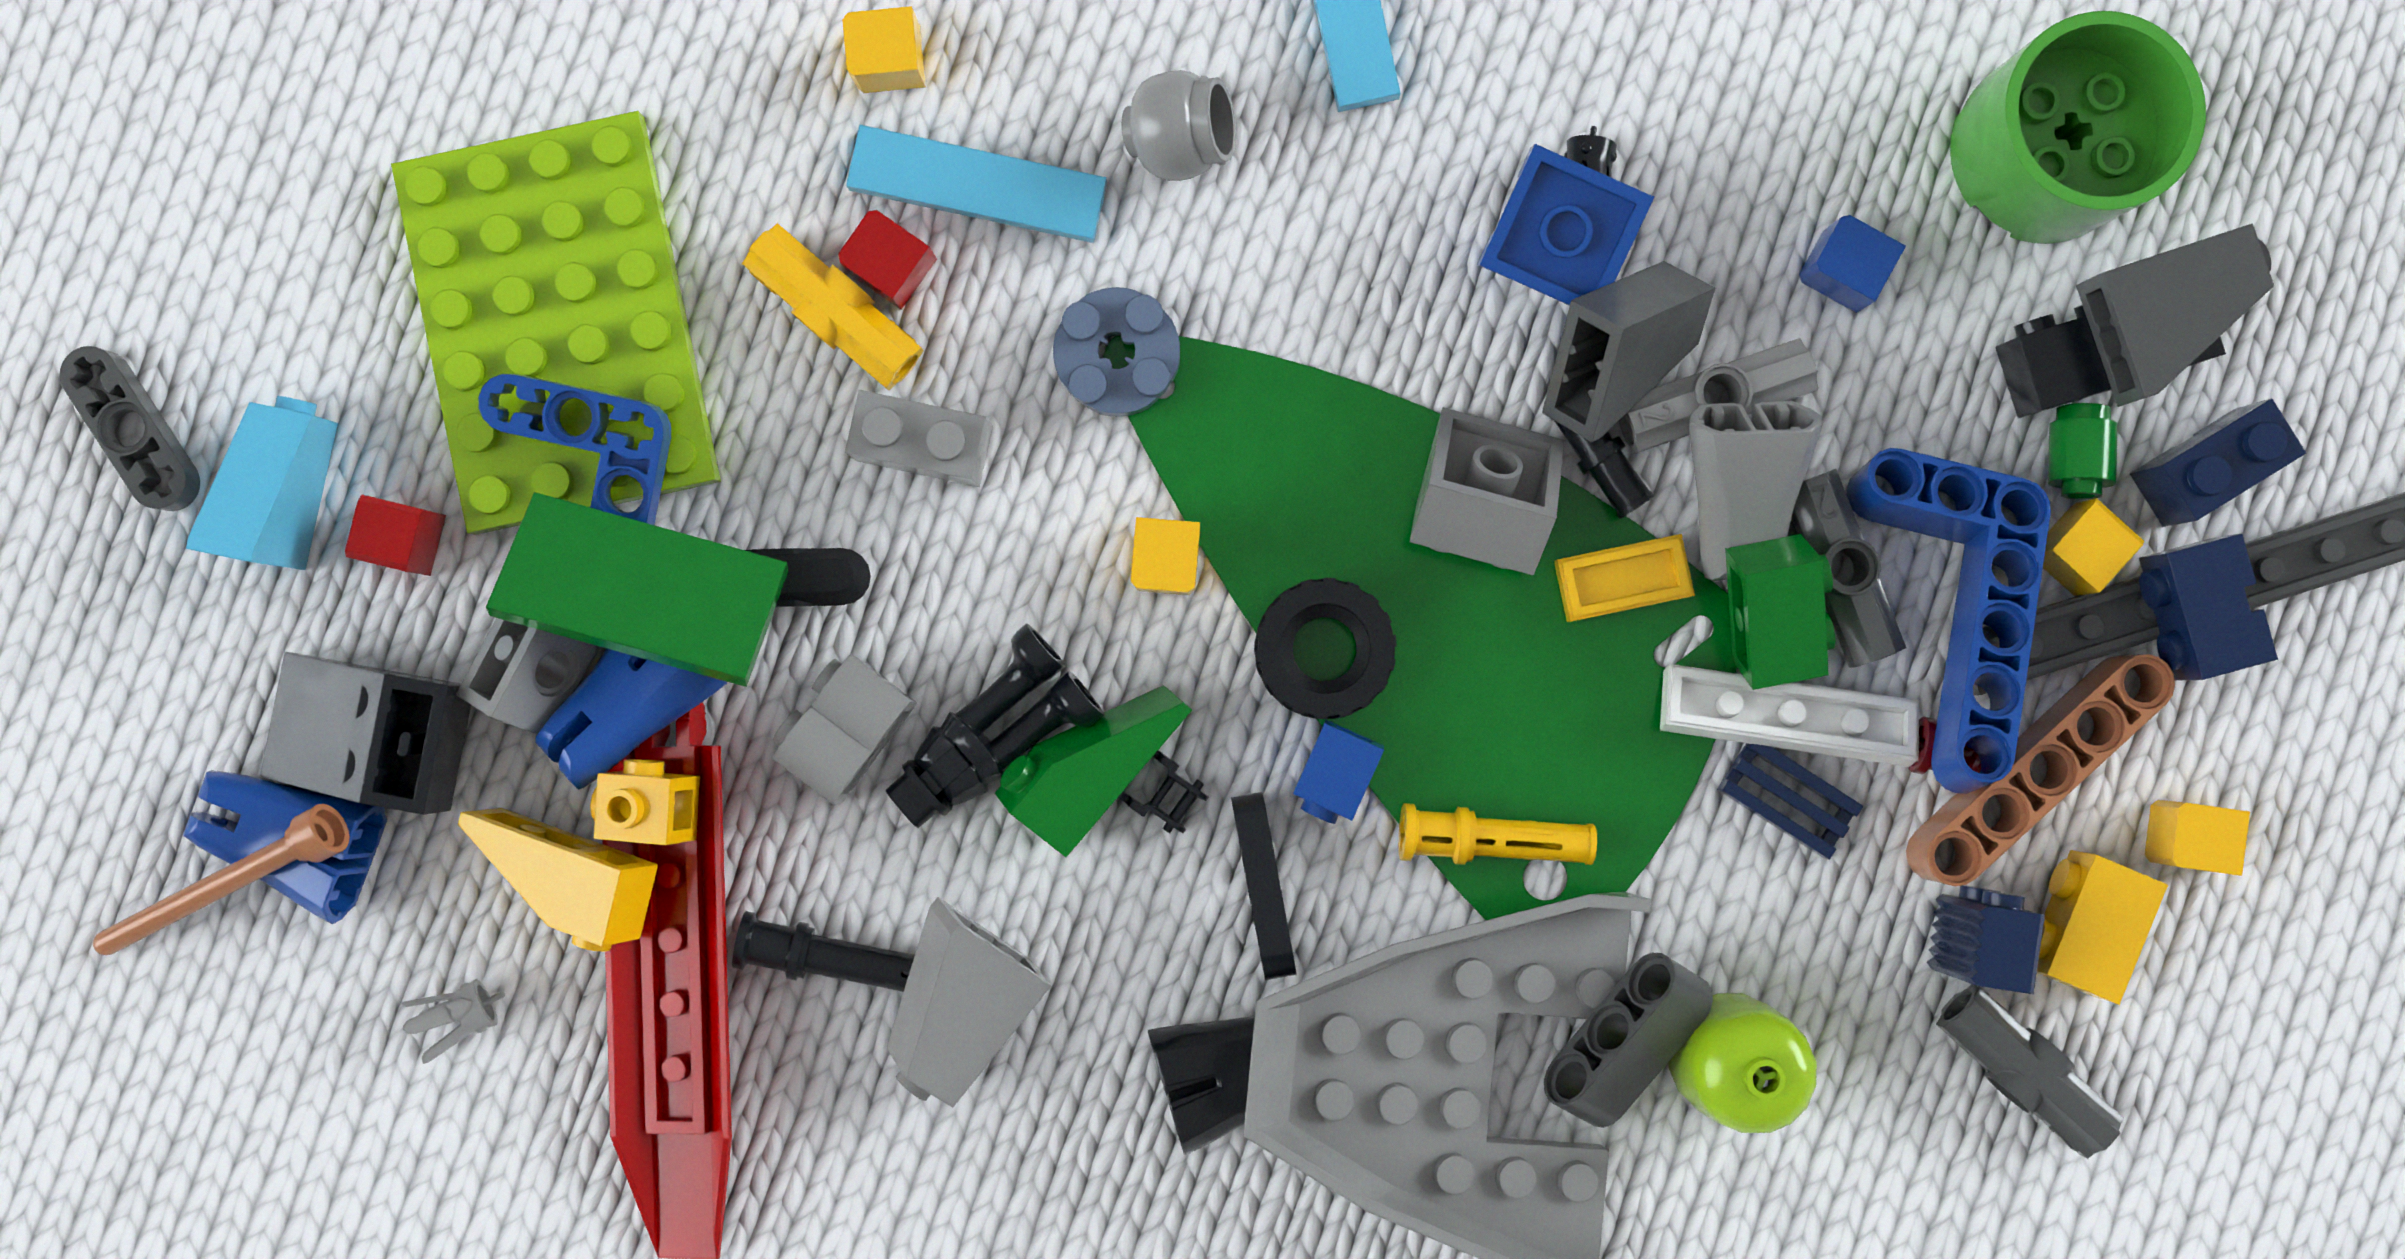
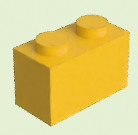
(2096, 924)

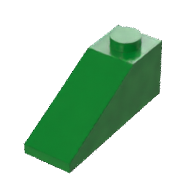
(1081, 771)

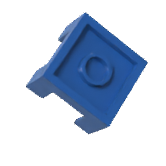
(1564, 227)

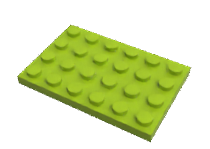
(561, 270)

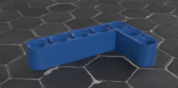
(1979, 598)

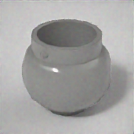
(1180, 125)

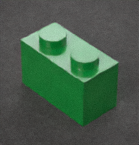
(1779, 611)

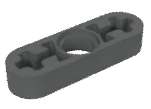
(102, 419)

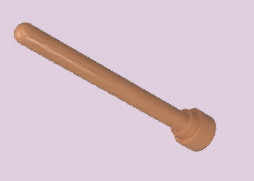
(310, 837)

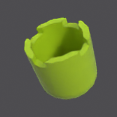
(1726, 1051)

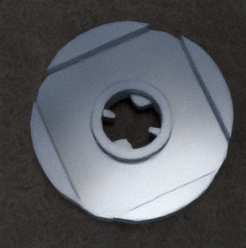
(1139, 322)

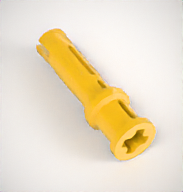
(1465, 836)

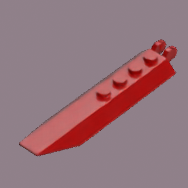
(673, 1020)

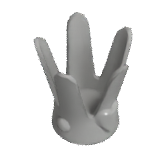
(468, 1005)

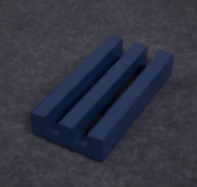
(1835, 826)

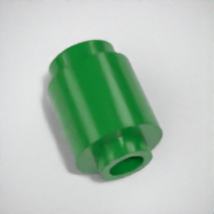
(2082, 450)

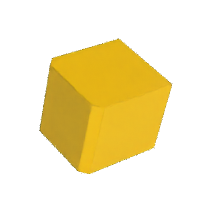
(884, 49)
(2088, 547)
(1165, 556)
(2197, 836)

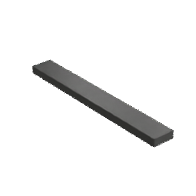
(2282, 567)

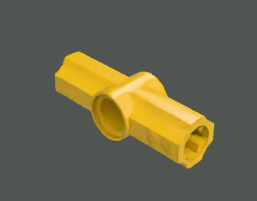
(832, 306)

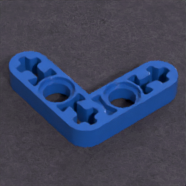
(617, 456)

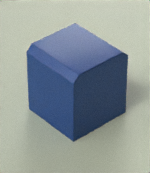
(1851, 263)

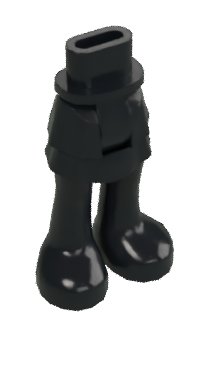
(961, 760)

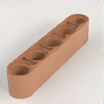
(2068, 762)

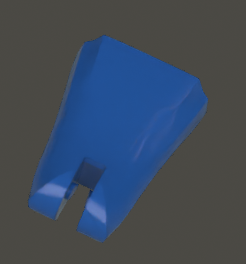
(617, 711)
(265, 813)

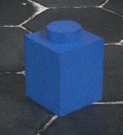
(1337, 773)

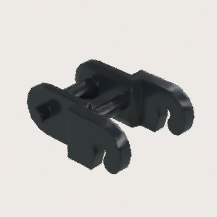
(1182, 807)

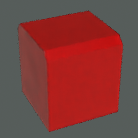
(886, 258)
(394, 535)

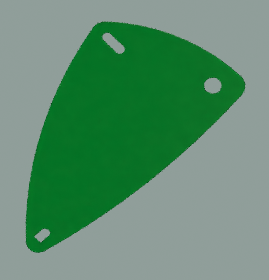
(1489, 682)

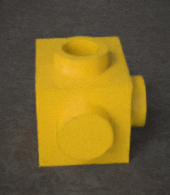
(645, 804)

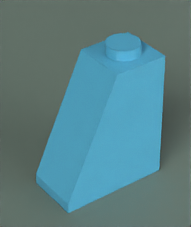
(268, 487)

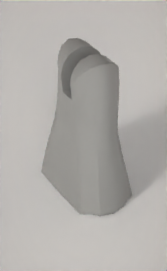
(1748, 473)

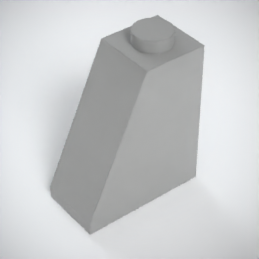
(959, 1004)

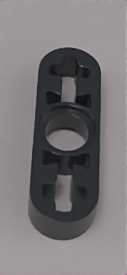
(1263, 886)

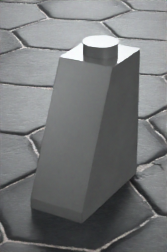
(2171, 307)
(1623, 344)

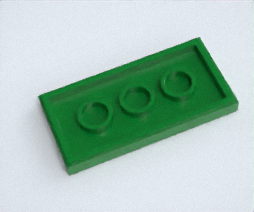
(638, 589)

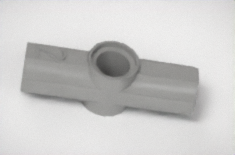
(1762, 377)

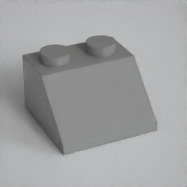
(1489, 492)

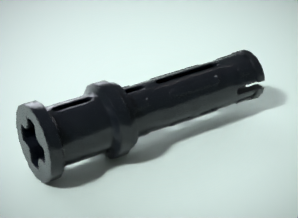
(801, 951)

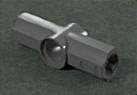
(1860, 608)
(2030, 1071)

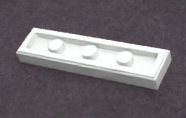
(1790, 716)

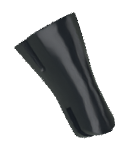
(1205, 1076)

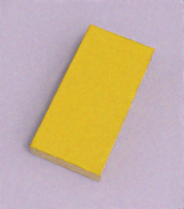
(1624, 578)

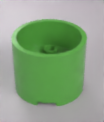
(2122, 116)

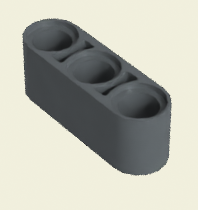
(1628, 1040)

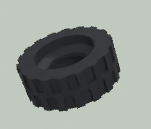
(1373, 648)

